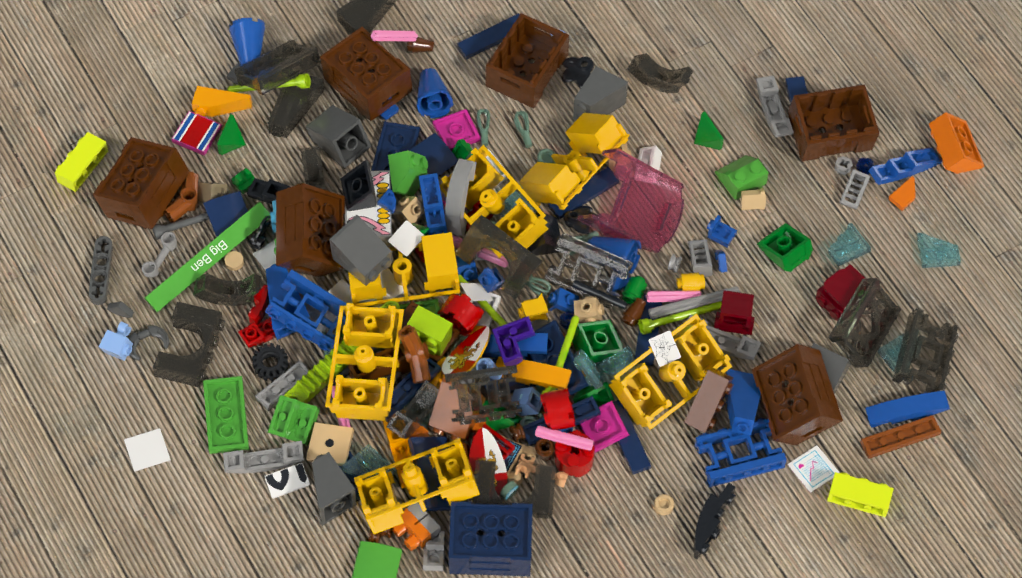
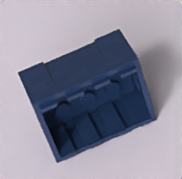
(490, 553)

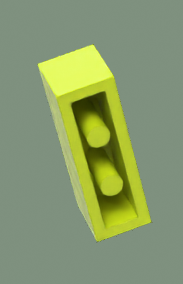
(81, 161)
(860, 494)

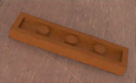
(900, 436)

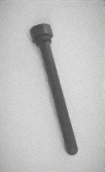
(159, 230)

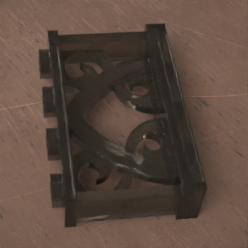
(277, 66)
(850, 318)

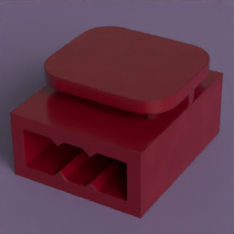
(838, 290)

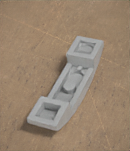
(772, 107)
(456, 196)
(734, 346)
(263, 460)

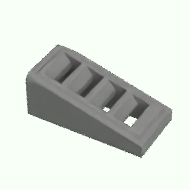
(860, 177)
(701, 267)

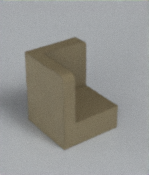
(211, 190)

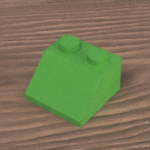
(405, 171)
(743, 175)

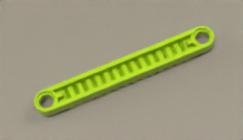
(318, 377)

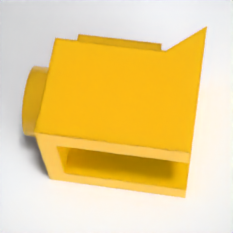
(534, 308)

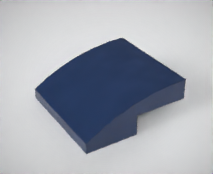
(437, 154)
(225, 211)

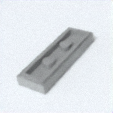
(270, 394)

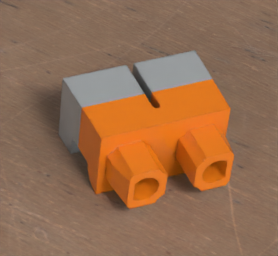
(418, 526)

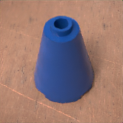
(247, 38)
(433, 95)
(620, 247)

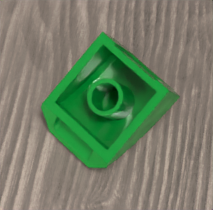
(786, 247)
(597, 340)

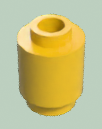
(691, 282)

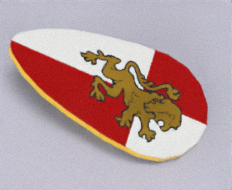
(467, 353)
(486, 449)

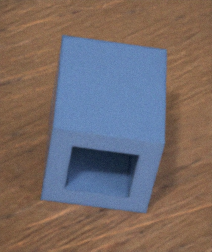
(528, 400)

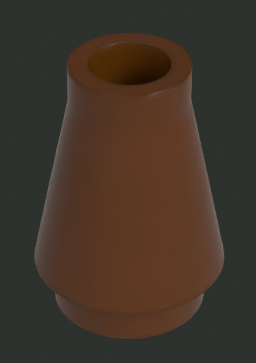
(420, 45)
(634, 312)
(545, 449)

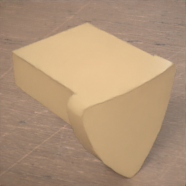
(753, 199)

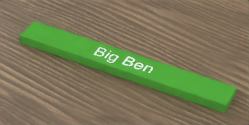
(207, 257)

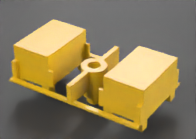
(555, 182)
(519, 222)
(440, 272)
(367, 329)
(642, 396)
(379, 498)

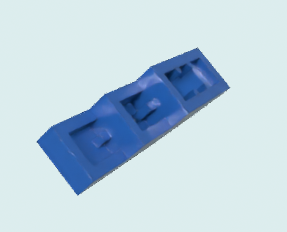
(906, 166)
(432, 204)
(532, 345)
(906, 408)

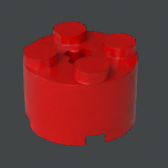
(461, 313)
(558, 409)
(574, 460)

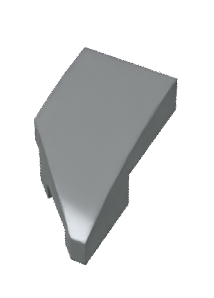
(434, 554)

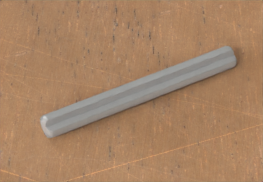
(688, 303)

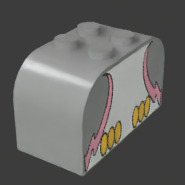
(376, 217)

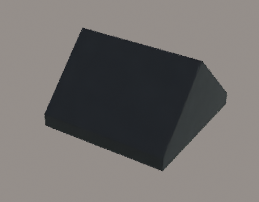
(359, 188)
(547, 242)

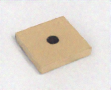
(330, 439)

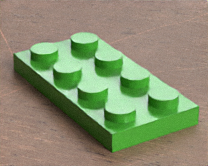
(225, 415)

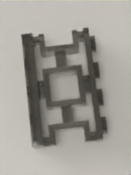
(592, 256)
(911, 348)
(482, 378)

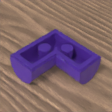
(508, 336)

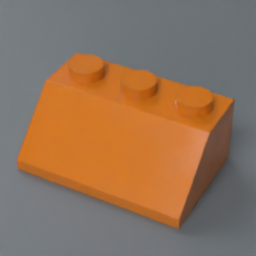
(955, 144)

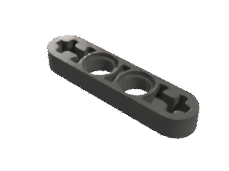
(100, 270)

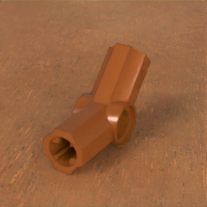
(182, 204)
(415, 353)

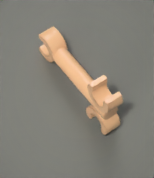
(527, 466)

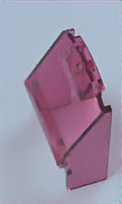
(646, 205)

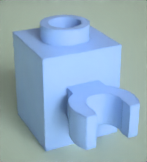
(117, 343)

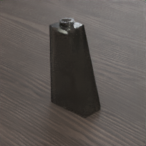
(363, 14)
(292, 106)

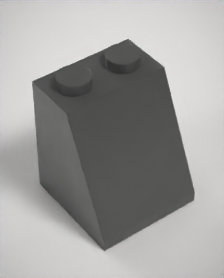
(600, 94)
(339, 135)
(360, 251)
(835, 365)
(333, 489)

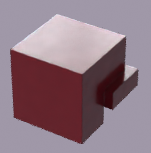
(735, 313)

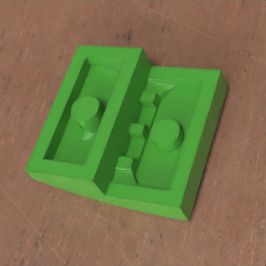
(293, 420)
(376, 561)

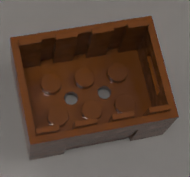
(512, 57)
(357, 85)
(826, 110)
(141, 183)
(303, 229)
(809, 386)

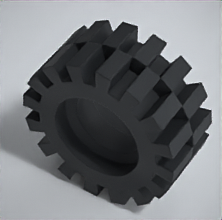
(266, 352)

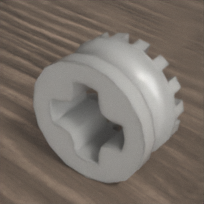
(840, 169)
(674, 263)

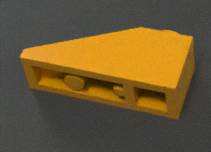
(217, 102)

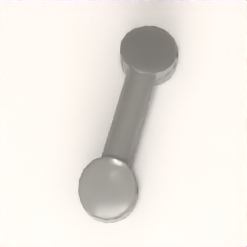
(169, 243)

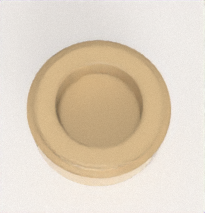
(234, 260)
(664, 504)

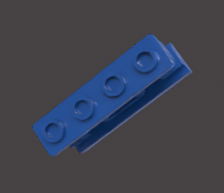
(313, 296)
(741, 467)

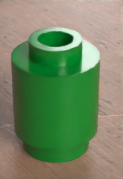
(634, 289)

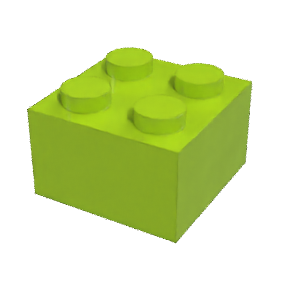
(431, 329)

